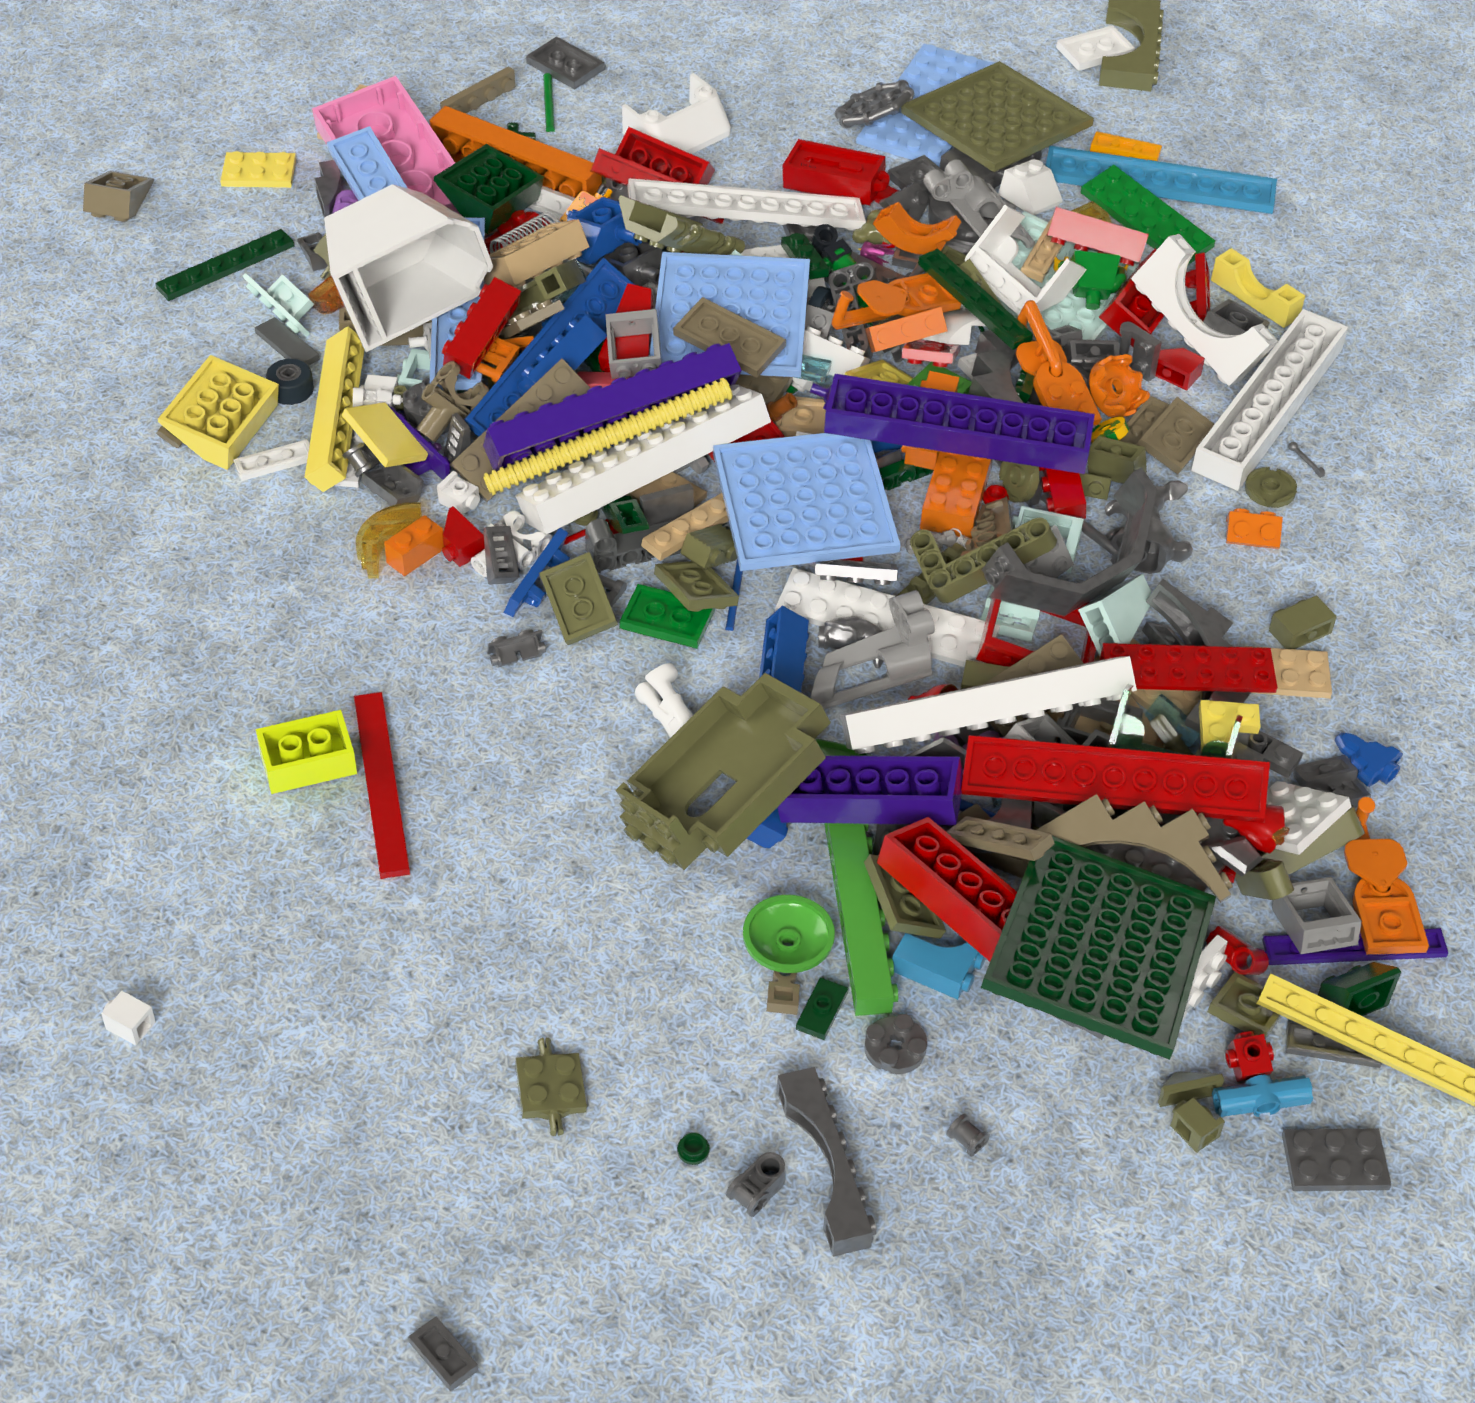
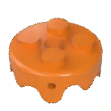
(1127, 383)

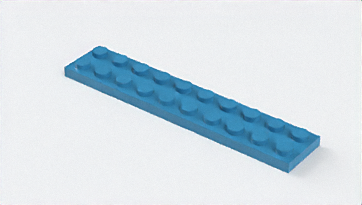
(1168, 179)

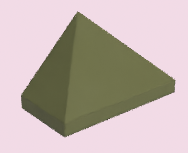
(1188, 1085)

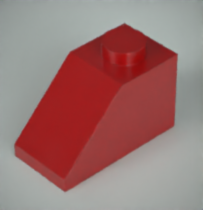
(1179, 367)
(461, 538)

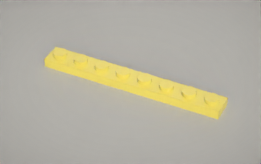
(1369, 1038)

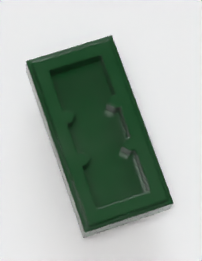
(822, 1008)

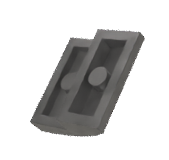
(1333, 776)

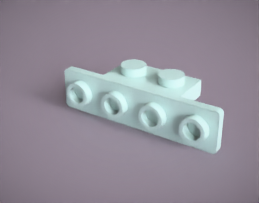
(287, 300)

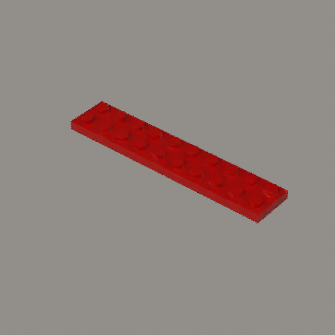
(1123, 776)

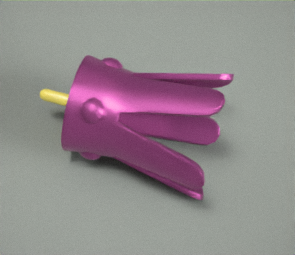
(872, 251)

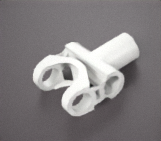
(523, 556)

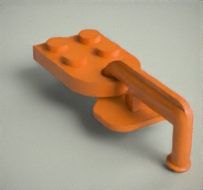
(900, 296)
(1054, 379)
(1388, 918)

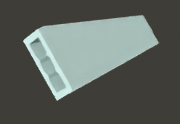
(1117, 612)

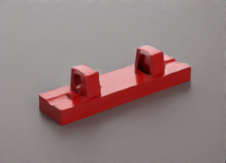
(1201, 282)

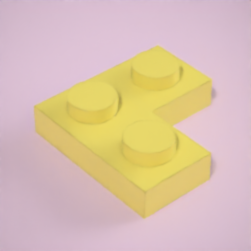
(1219, 717)

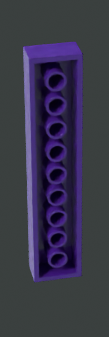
(600, 406)
(959, 423)

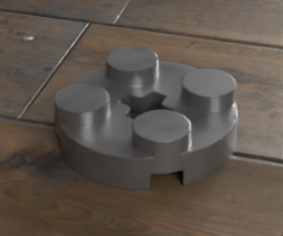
(900, 1029)

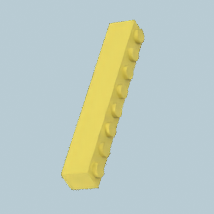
(330, 431)

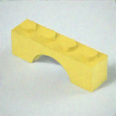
(1235, 275)

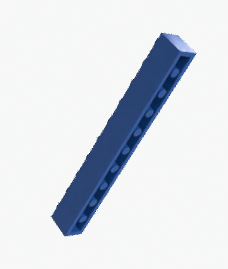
(784, 660)

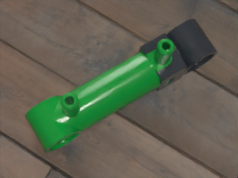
(834, 253)

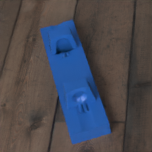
(527, 589)

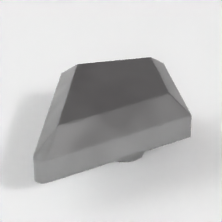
(1237, 854)

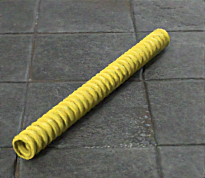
(608, 436)

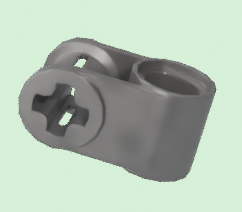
(361, 458)
(755, 1188)

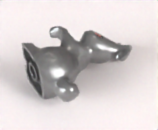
(1160, 544)

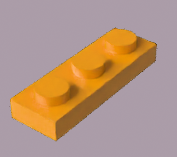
(1125, 147)

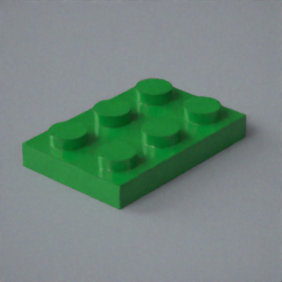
(664, 617)

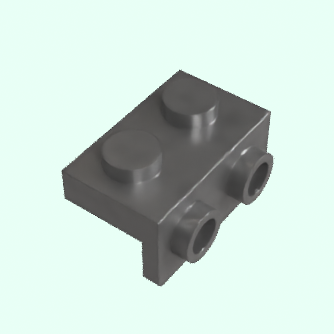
(394, 484)

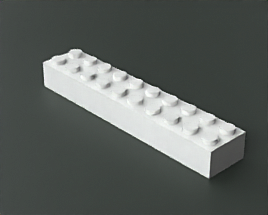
(1269, 400)
(639, 461)
(986, 703)

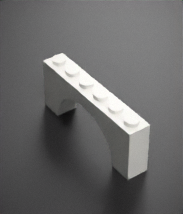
(1164, 284)

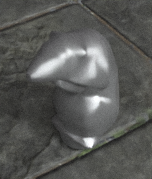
(845, 631)

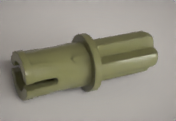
(1169, 735)

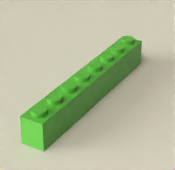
(861, 920)

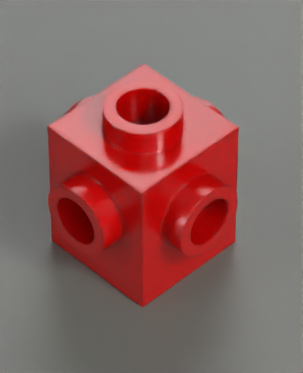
(1249, 1056)

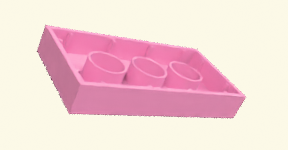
(398, 127)

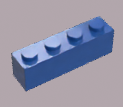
(573, 348)

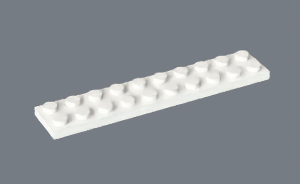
(749, 204)

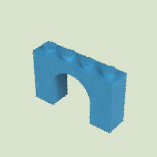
(936, 966)

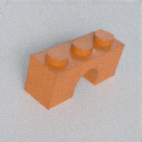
(906, 329)

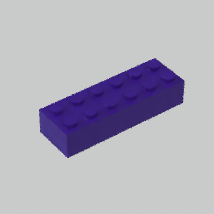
(877, 791)

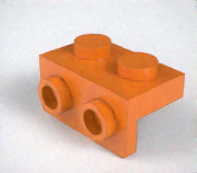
(1254, 529)

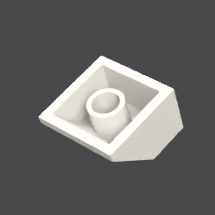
(1030, 187)

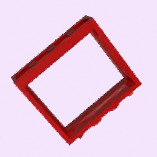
(1007, 654)

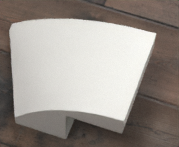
(958, 326)

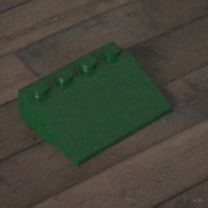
(489, 186)

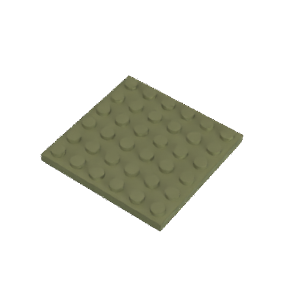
(997, 116)

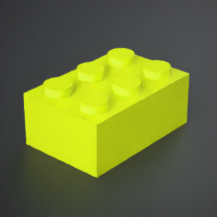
(306, 751)

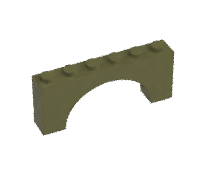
(1140, 67)

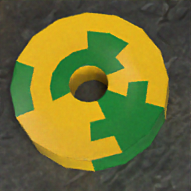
(1112, 428)

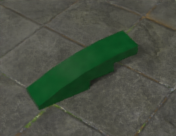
(625, 515)

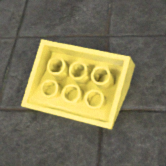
(220, 410)

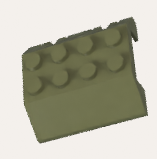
(674, 230)

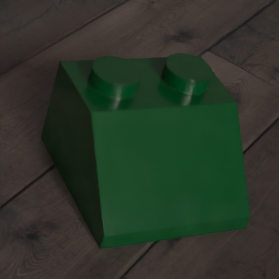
(1362, 987)

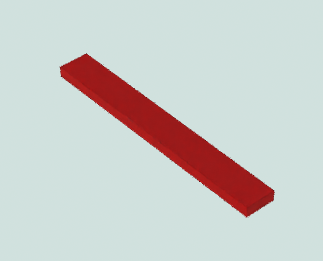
(381, 786)

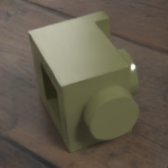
(1196, 1124)

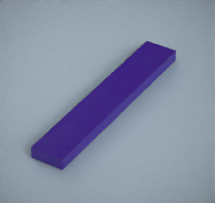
(1283, 951)

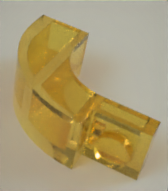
(380, 528)

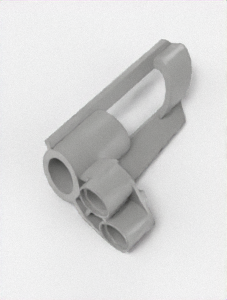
(970, 197)
(902, 649)

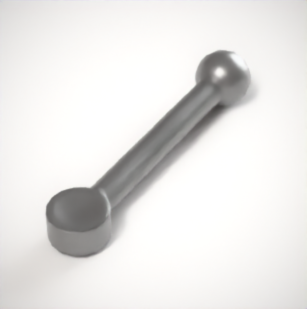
(1293, 446)

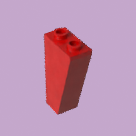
(635, 346)

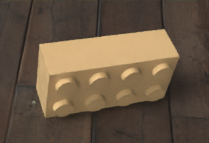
(537, 252)

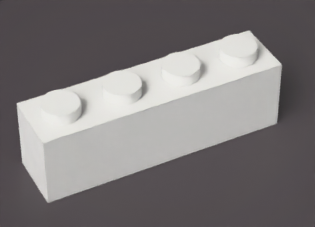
(832, 349)

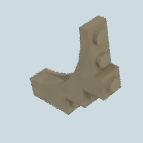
(1179, 839)

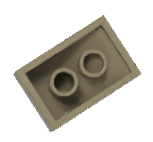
(115, 195)

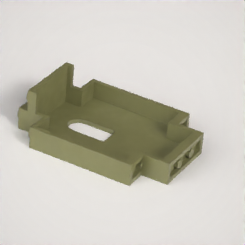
(754, 739)

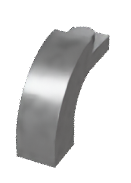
(942, 210)

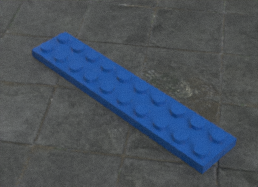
(594, 298)

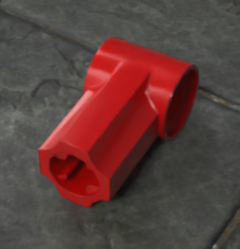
(1238, 952)

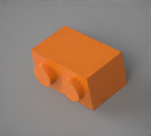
(414, 545)

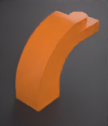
(912, 235)

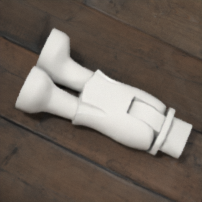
(671, 710)

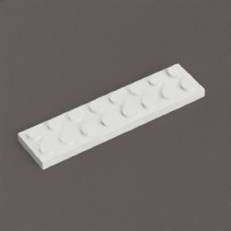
(820, 600)

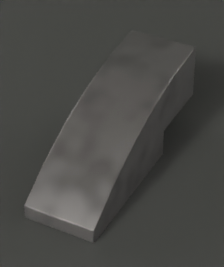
(328, 186)

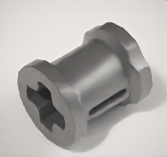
(968, 1134)

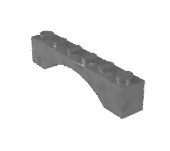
(845, 1218)

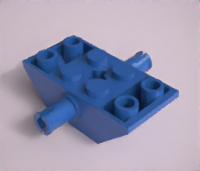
(603, 229)

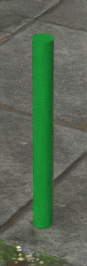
(548, 102)

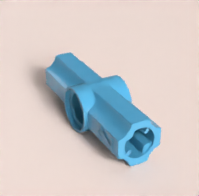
(1262, 1095)

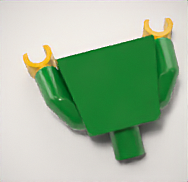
(1100, 278)

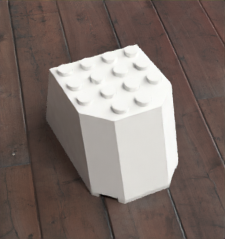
(402, 262)

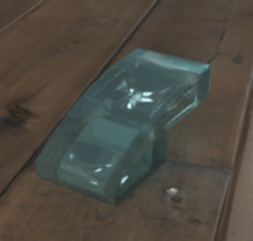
(1174, 716)

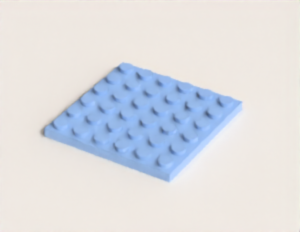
(754, 287)
(804, 500)

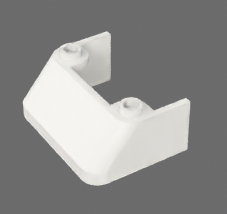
(688, 128)
(993, 260)

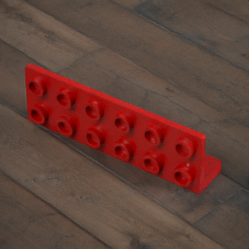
(1198, 667)

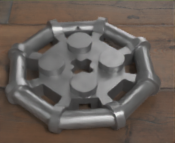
(874, 104)

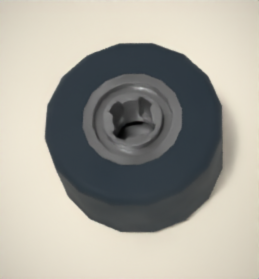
(293, 379)

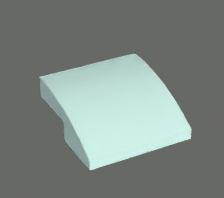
(1007, 626)

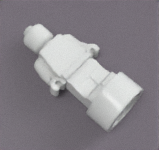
(362, 397)

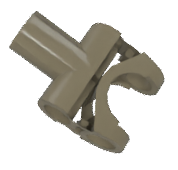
(448, 401)

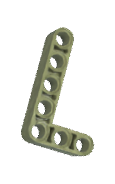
(965, 573)
(1271, 875)

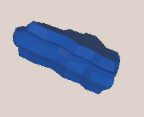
(1370, 758)

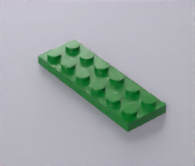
(1142, 210)

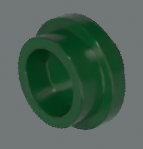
(693, 1149)

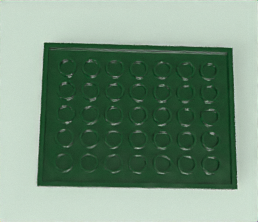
(1102, 946)

